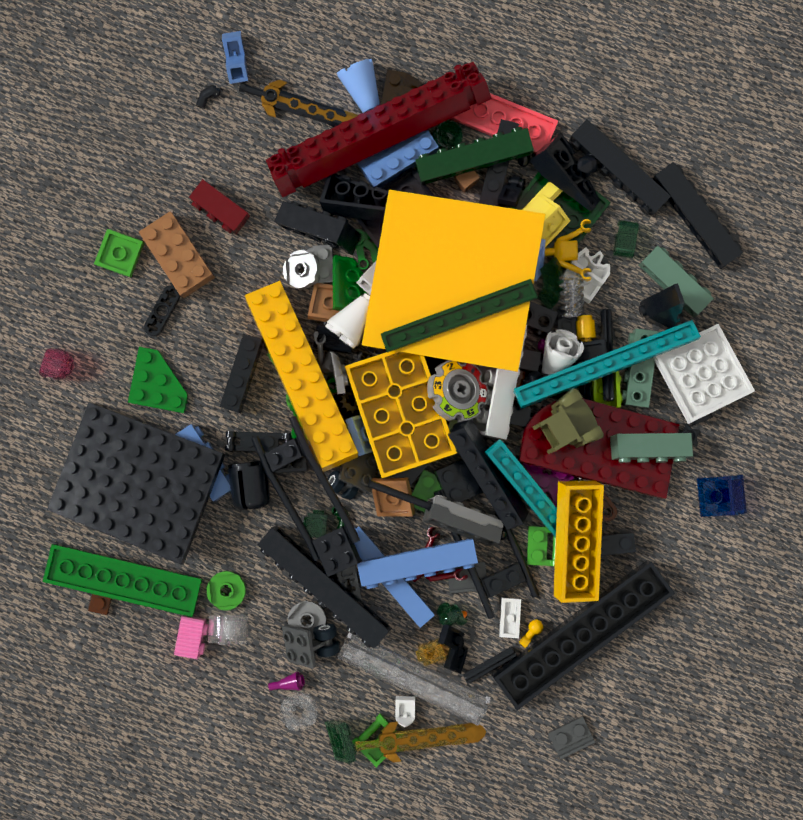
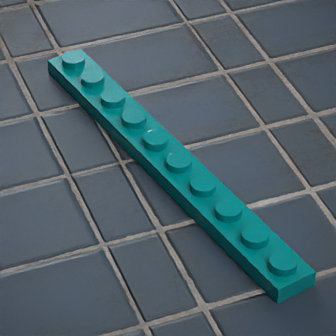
(606, 364)

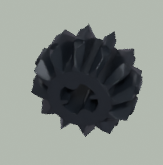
(345, 408)

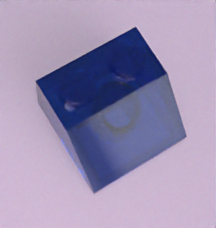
(721, 495)

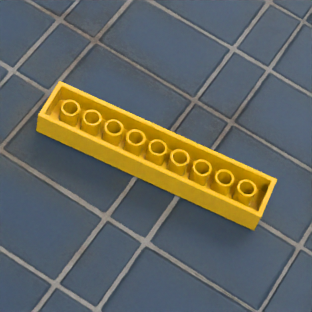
(301, 376)

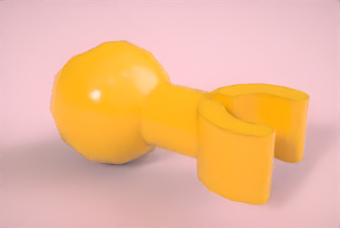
(535, 628)

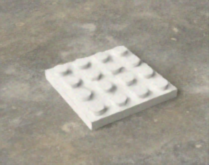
(704, 374)

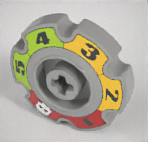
(448, 401)

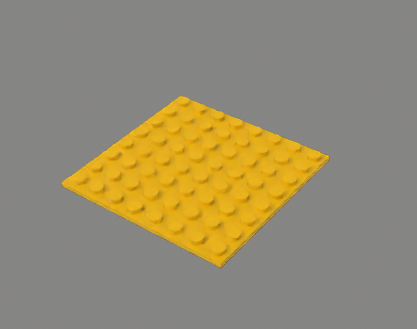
(447, 254)

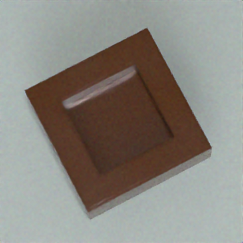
(99, 604)

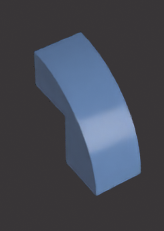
(235, 57)

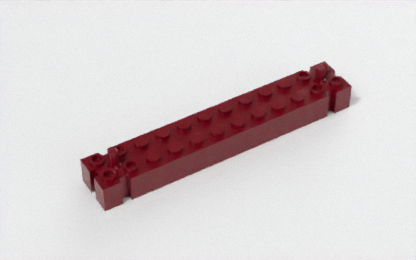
(378, 128)

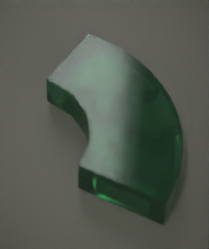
(551, 291)

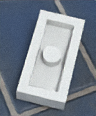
(510, 617)

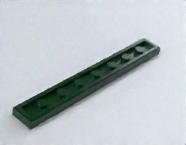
(459, 315)

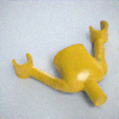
(568, 250)

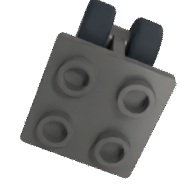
(354, 476)
(301, 647)

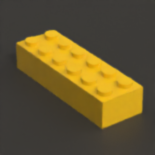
(578, 541)

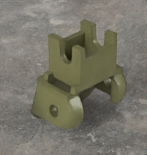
(570, 423)

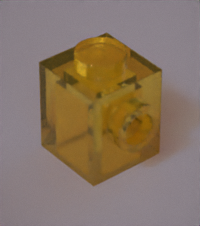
(430, 652)

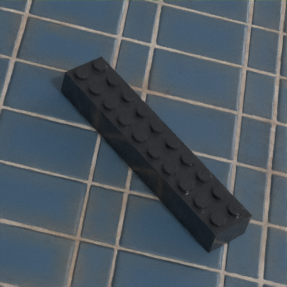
(583, 634)

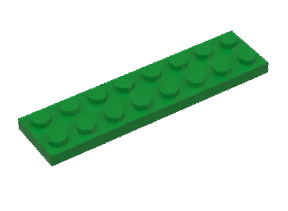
(122, 580)

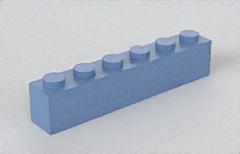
(417, 562)

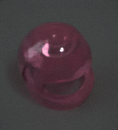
(56, 364)

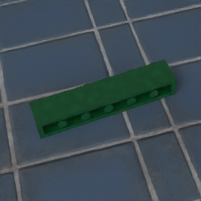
(474, 156)

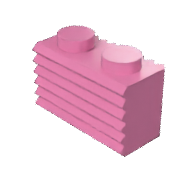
(191, 636)

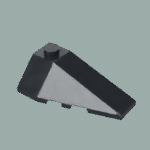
(559, 167)
(663, 307)

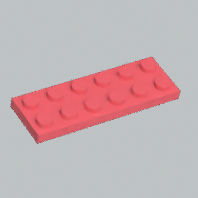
(488, 115)

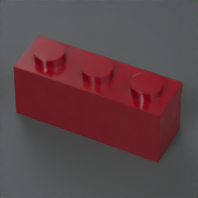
(218, 207)

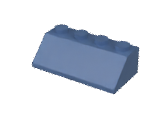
(395, 160)

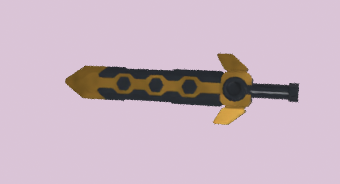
(273, 96)

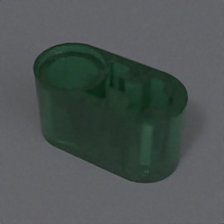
(626, 239)

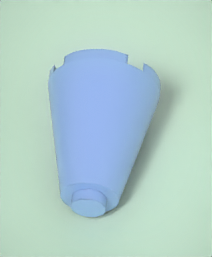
(361, 84)

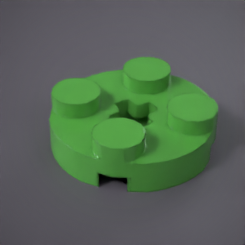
(220, 599)

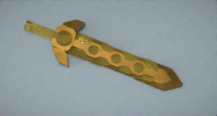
(421, 738)

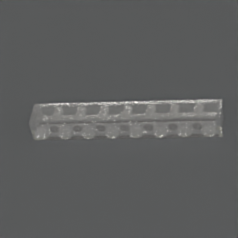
(415, 679)

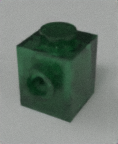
(316, 523)

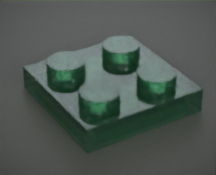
(340, 741)

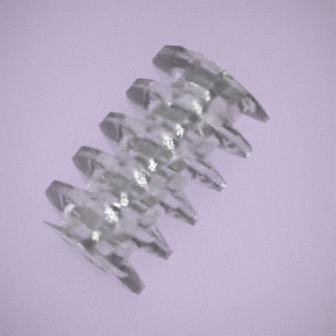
(573, 295)

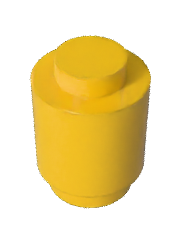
(585, 328)

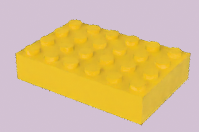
(398, 412)

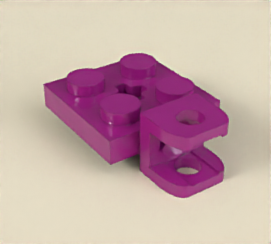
(547, 482)

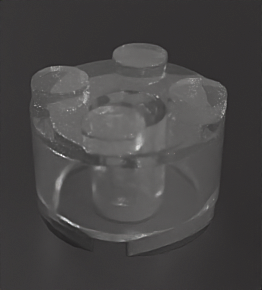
(228, 629)

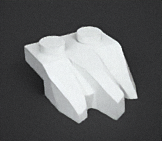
(599, 272)

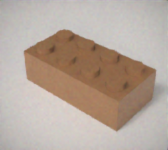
(176, 254)

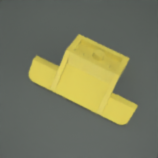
(555, 217)

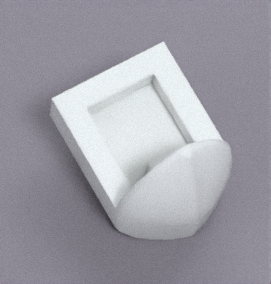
(405, 710)

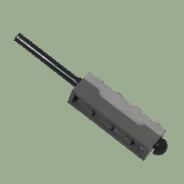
(453, 516)

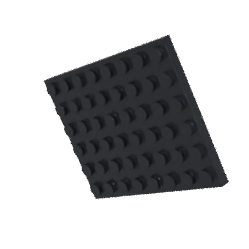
(136, 483)

